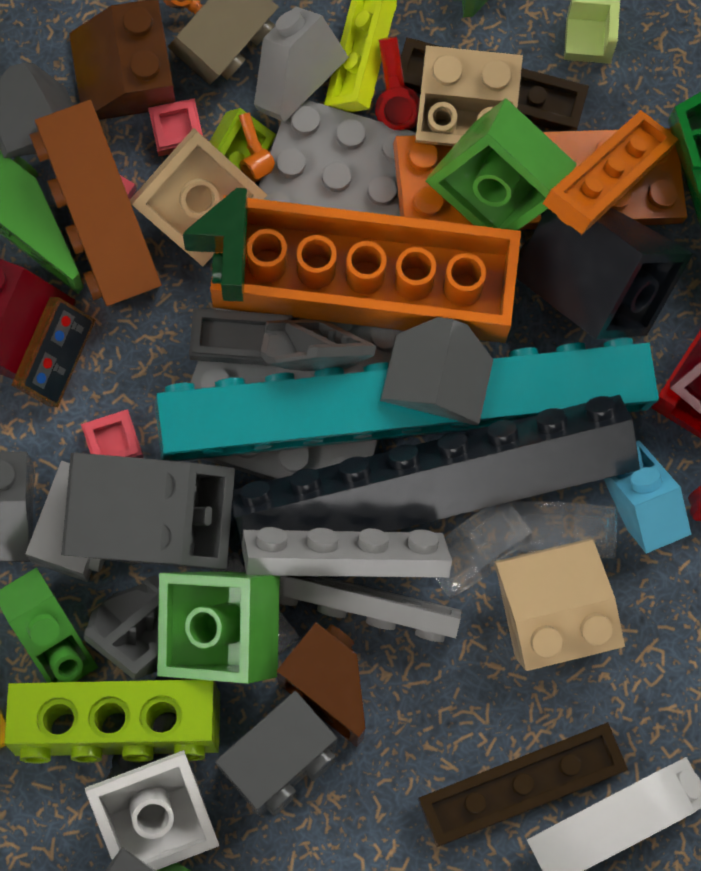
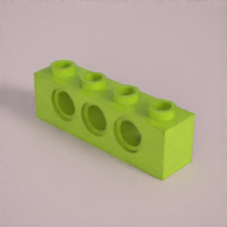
(37, 705)

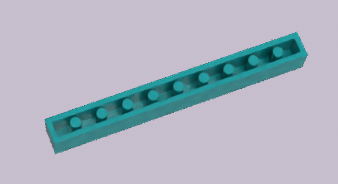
(348, 407)

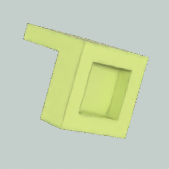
(592, 30)

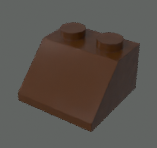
(123, 60)
(328, 679)

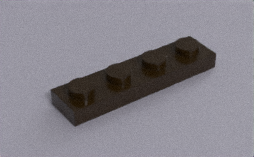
(542, 97)
(522, 784)

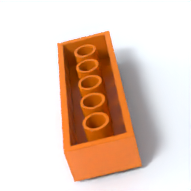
(376, 269)

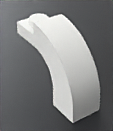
(619, 820)

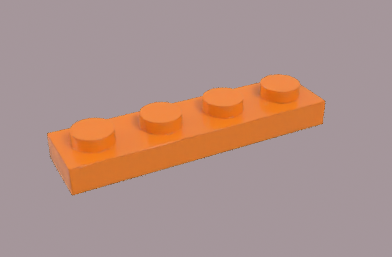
(610, 172)

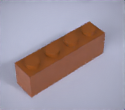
(96, 202)

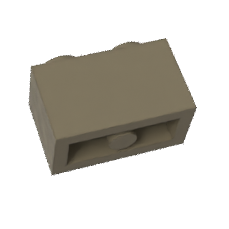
(218, 34)

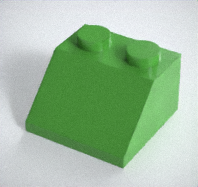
(501, 170)
(218, 626)

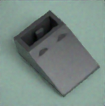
(148, 511)

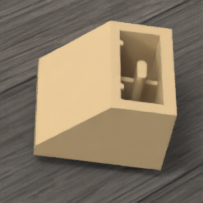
(461, 89)

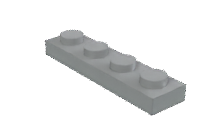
(345, 553)
(380, 607)

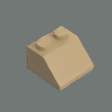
(559, 605)

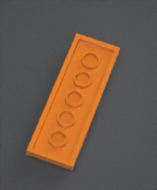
(652, 201)

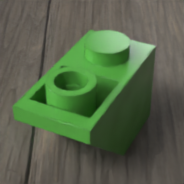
(45, 629)

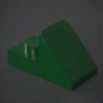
(224, 231)

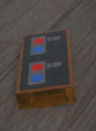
(53, 352)

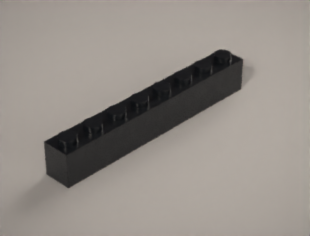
(449, 473)

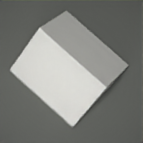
(154, 812)

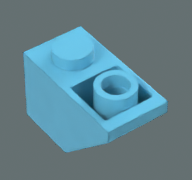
(650, 503)

